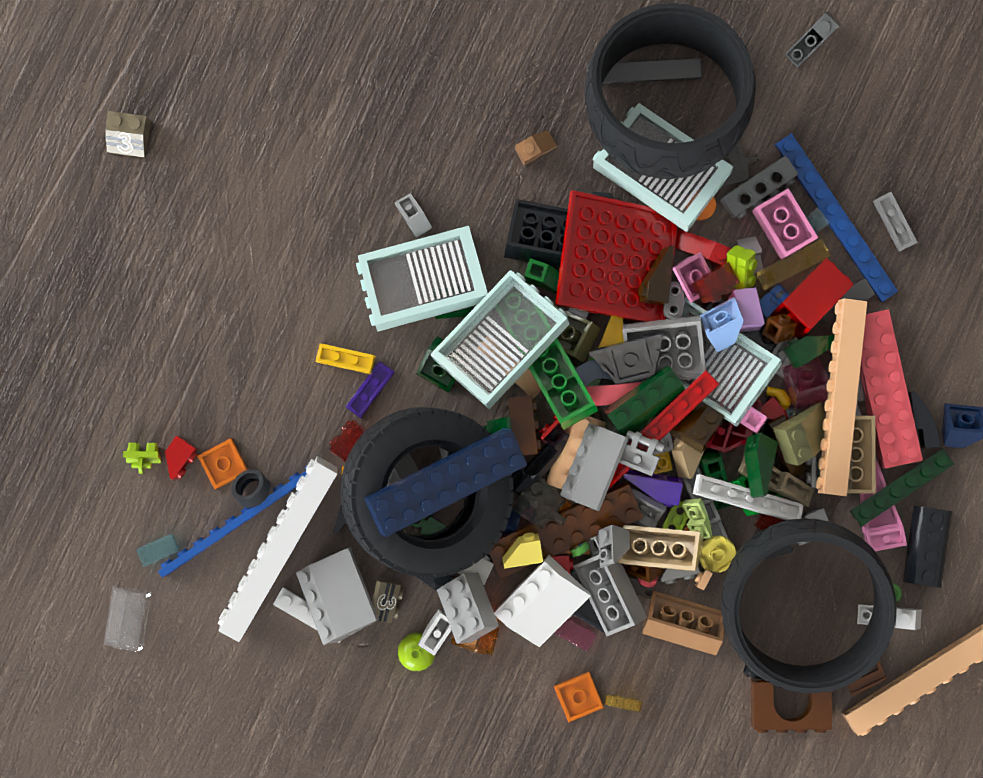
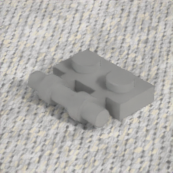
(639, 459)

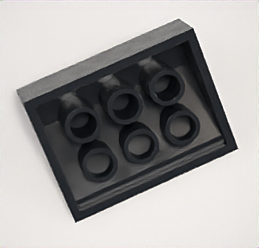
(536, 233)

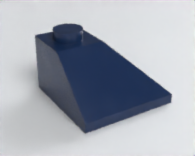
(962, 425)

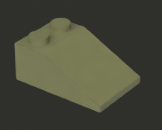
(578, 336)
(801, 435)

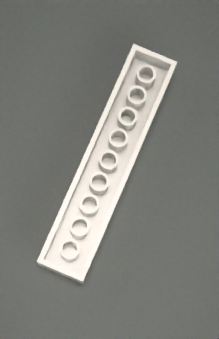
(278, 548)

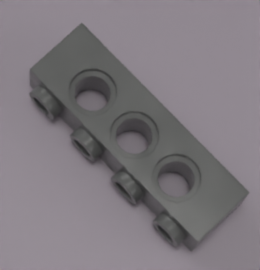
(782, 168)

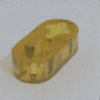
(623, 702)

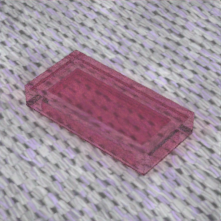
(576, 634)

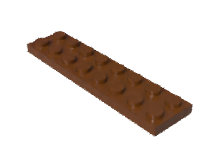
(581, 524)

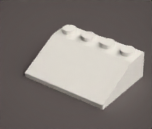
(542, 602)

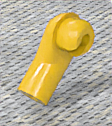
(781, 396)

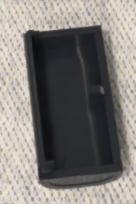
(927, 546)

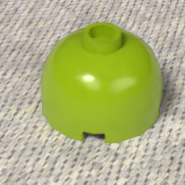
(412, 655)

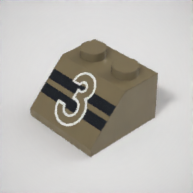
(127, 134)
(386, 598)

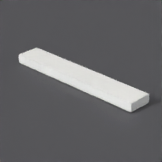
(740, 497)

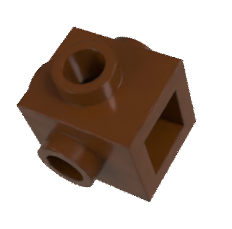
(779, 328)

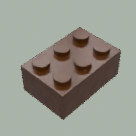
(524, 424)

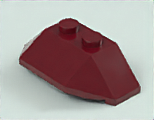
(729, 436)

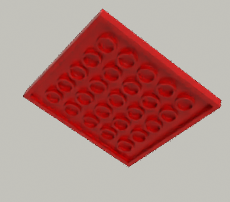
(608, 255)

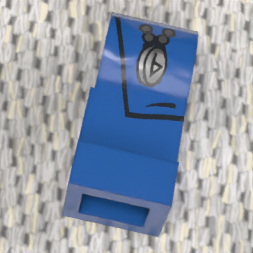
(772, 300)

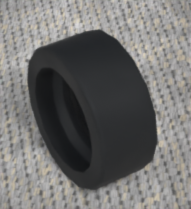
(243, 480)

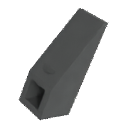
(813, 39)

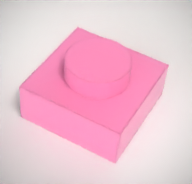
(754, 420)

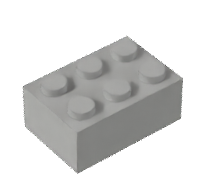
(467, 608)

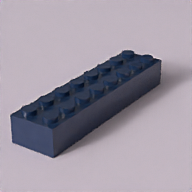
(445, 482)

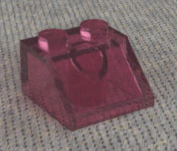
(806, 383)

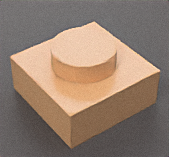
(702, 579)

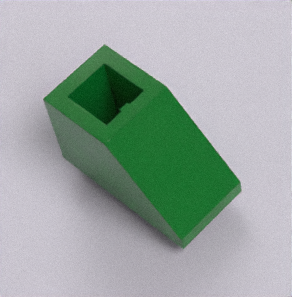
(542, 275)

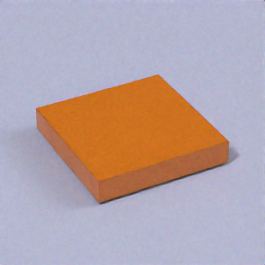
(222, 463)
(578, 696)

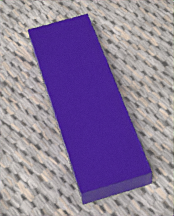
(370, 389)

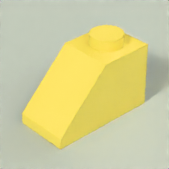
(524, 551)

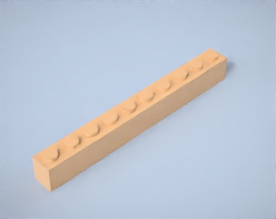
(842, 397)
(916, 682)

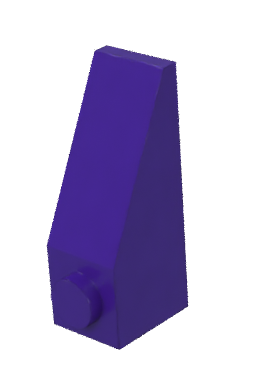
(660, 487)

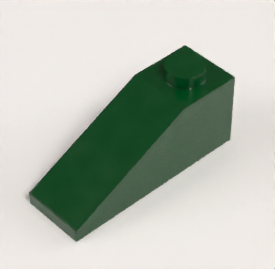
(806, 349)
(498, 424)
(759, 461)
(713, 467)

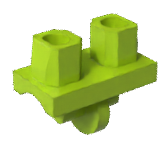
(142, 459)

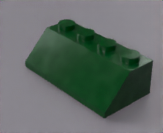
(645, 401)

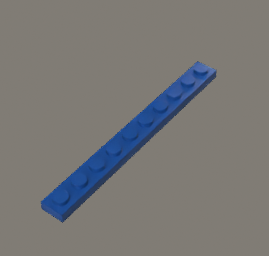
(840, 223)
(231, 524)

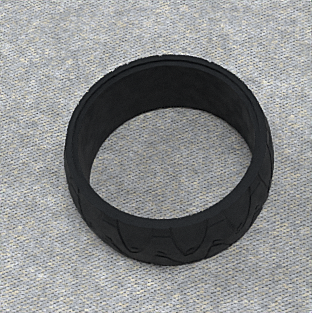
(680, 26)
(846, 667)

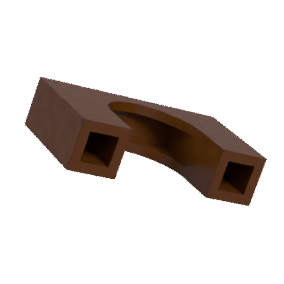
(764, 716)

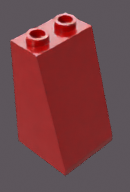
(814, 297)

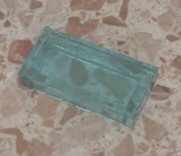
(157, 550)

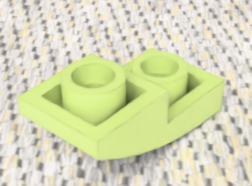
(697, 517)

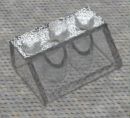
(127, 619)

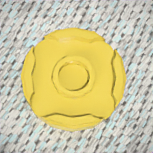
(717, 554)

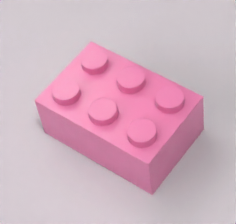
(784, 224)

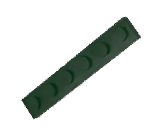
(901, 487)

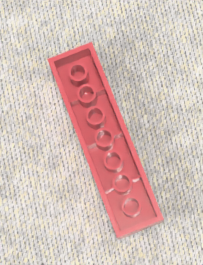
(887, 394)

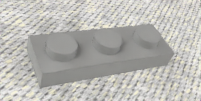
(894, 221)

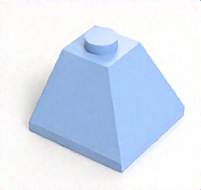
(723, 324)

